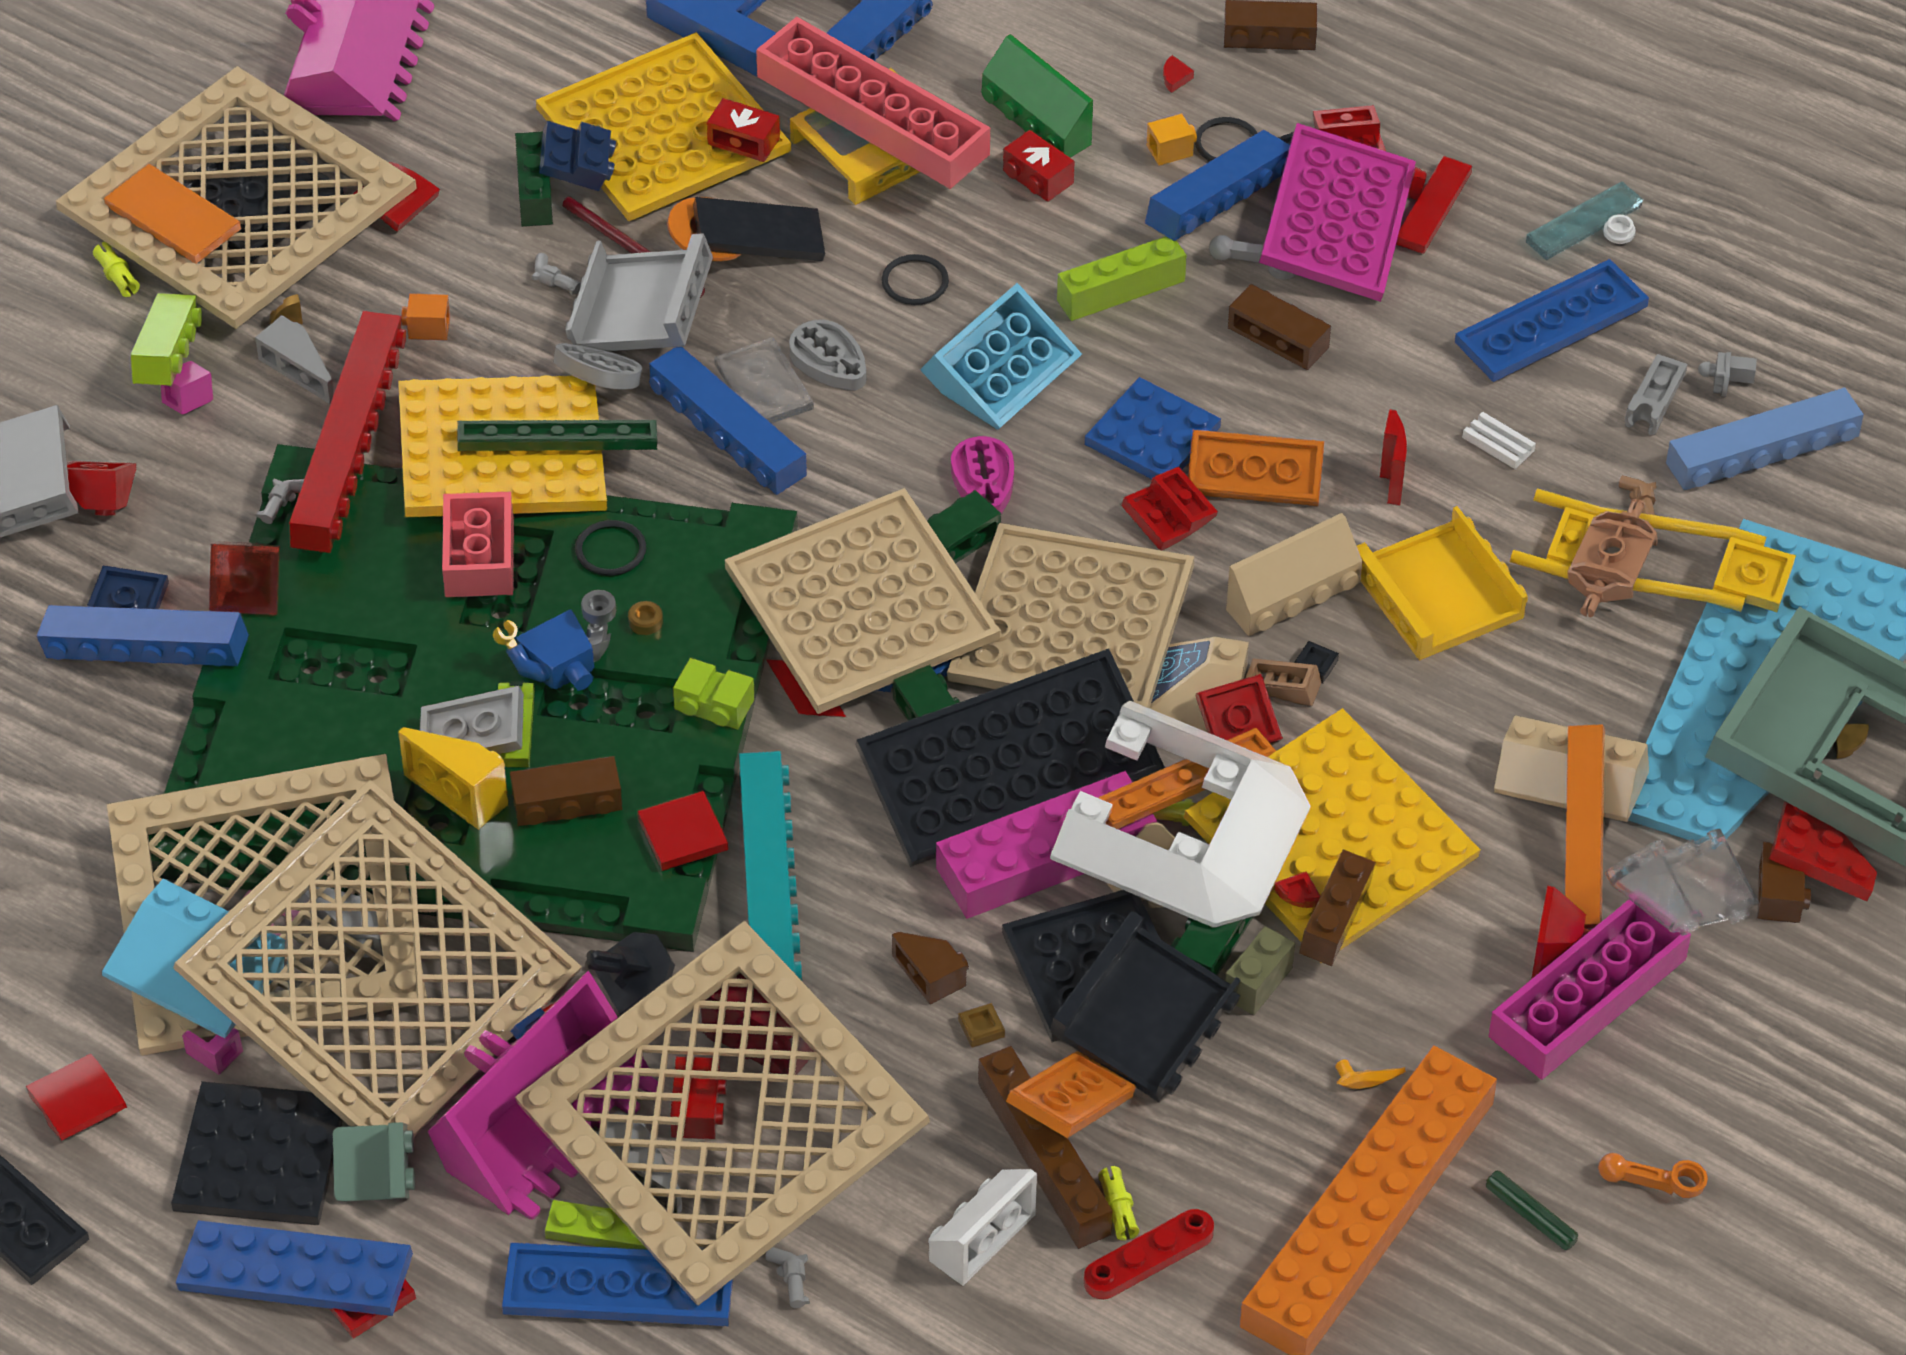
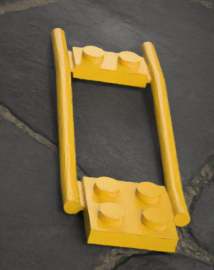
(1746, 575)

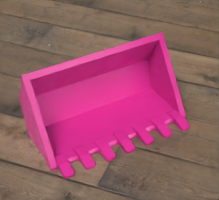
(354, 54)
(490, 1138)

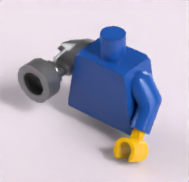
(559, 647)

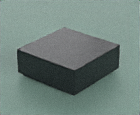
(1320, 656)

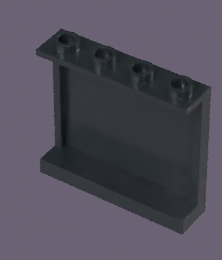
(1144, 1009)

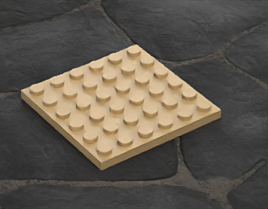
(1073, 598)
(861, 600)

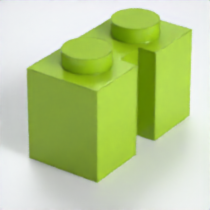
(713, 695)

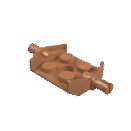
(1606, 575)

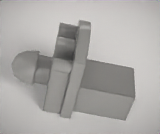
(1728, 369)

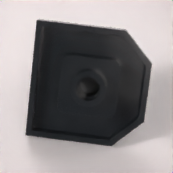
(631, 968)

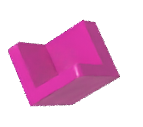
(189, 389)
(214, 1054)

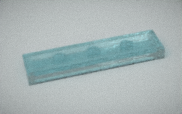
(1583, 220)

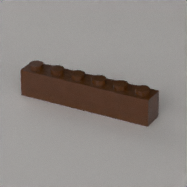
(1047, 1153)

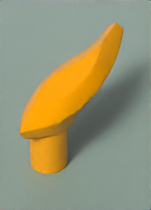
(1365, 1078)

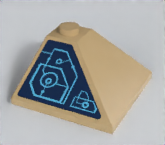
(1195, 668)

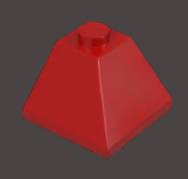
(101, 484)
(1559, 929)

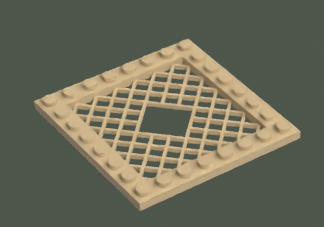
(241, 300)
(231, 801)
(372, 810)
(706, 1271)

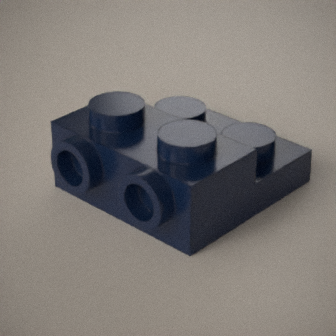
(577, 154)

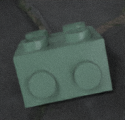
(373, 1162)

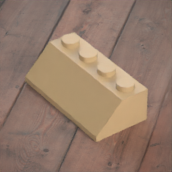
(1293, 575)
(1536, 767)

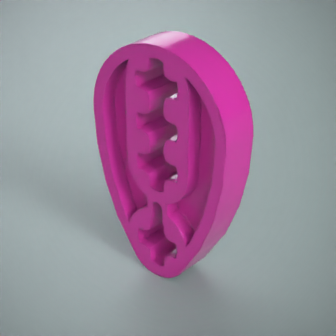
(998, 464)

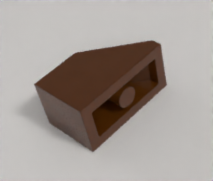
(1780, 890)
(930, 964)

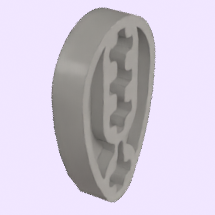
(598, 366)
(828, 369)

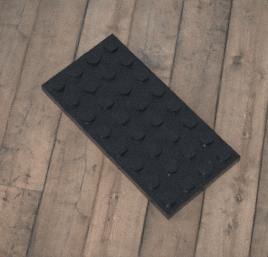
(1001, 753)

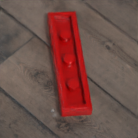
(1433, 204)

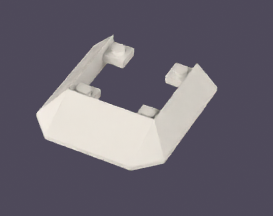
(1193, 878)

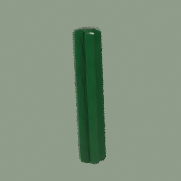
(1532, 1210)

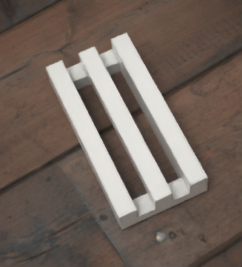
(1502, 437)

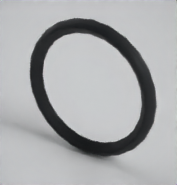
(1203, 127)
(945, 279)
(610, 523)

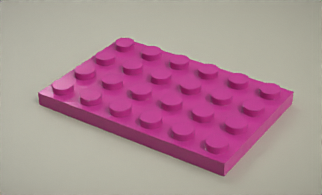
(1338, 212)

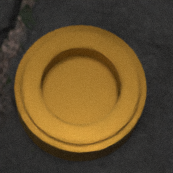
(645, 618)

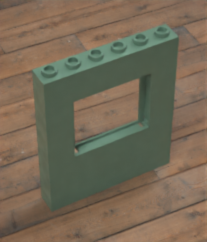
(1794, 717)

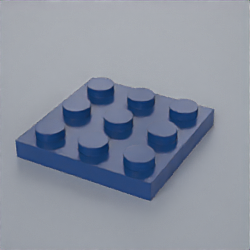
(1150, 429)

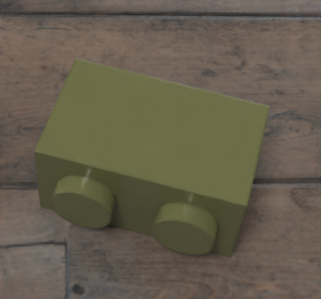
(1261, 968)

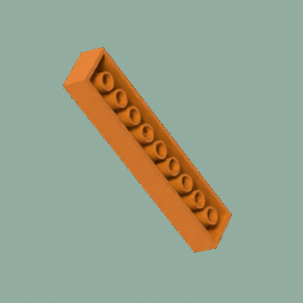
(1367, 1203)

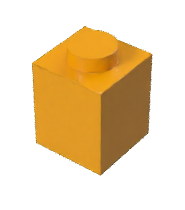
(1170, 139)

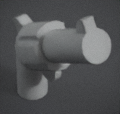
(552, 275)
(279, 496)
(793, 1273)

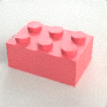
(478, 544)

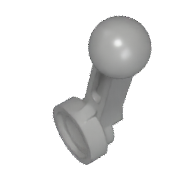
(1223, 248)

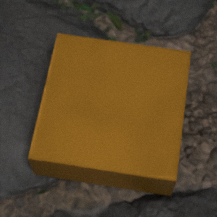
(981, 1025)

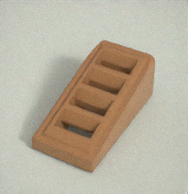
(1304, 676)

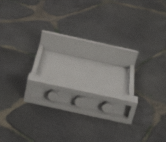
(639, 298)
(34, 471)

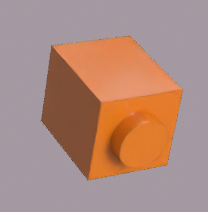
(427, 316)

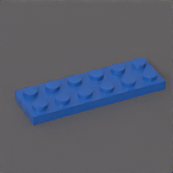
(1551, 320)
(294, 1268)
(603, 1286)

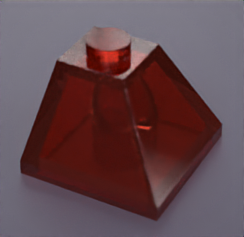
(244, 577)

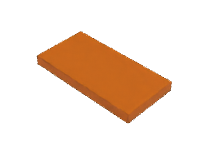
(172, 213)
(1256, 467)
(1071, 1094)

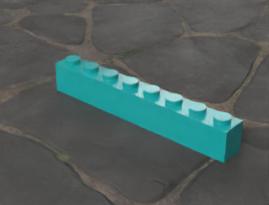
(767, 854)

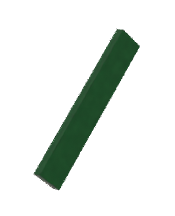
(556, 435)

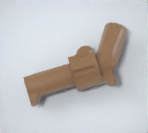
(1640, 491)

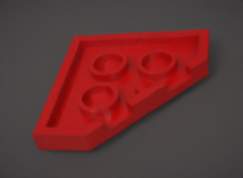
(1821, 853)

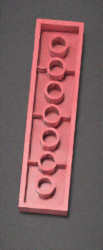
(873, 102)

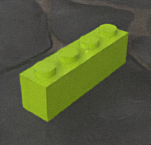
(1121, 277)
(165, 339)

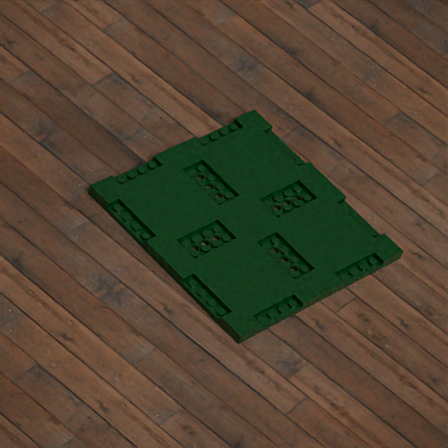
(385, 613)

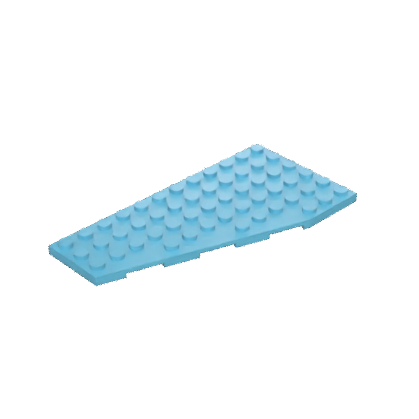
(1683, 787)

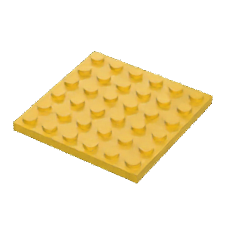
(659, 123)
(536, 479)
(1361, 806)

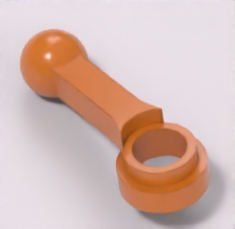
(1615, 1168)

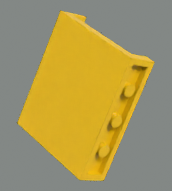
(1442, 586)

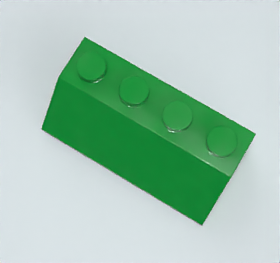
(1038, 97)

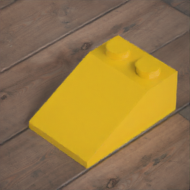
(456, 774)

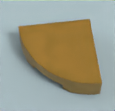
(290, 309)
(1850, 739)

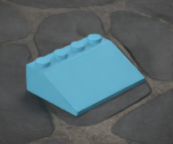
(1002, 359)
(158, 936)

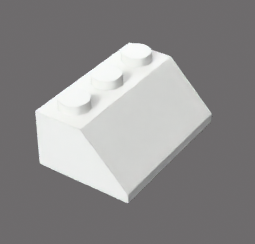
(984, 1224)

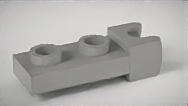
(1656, 393)

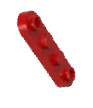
(1148, 1254)

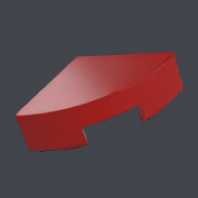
(1176, 73)
(1417, 183)
(1298, 891)

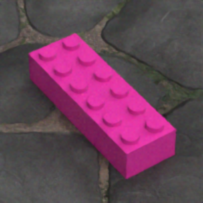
(1013, 853)
(1586, 988)

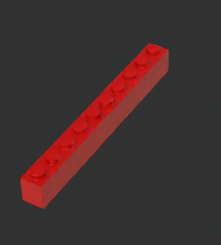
(347, 432)

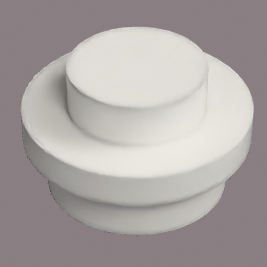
(1619, 229)

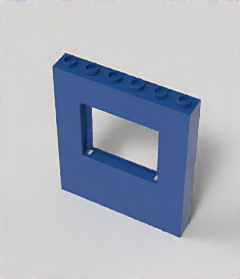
(733, 36)

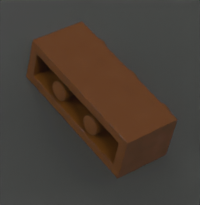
(1270, 25)
(1279, 326)
(566, 791)
(1337, 907)

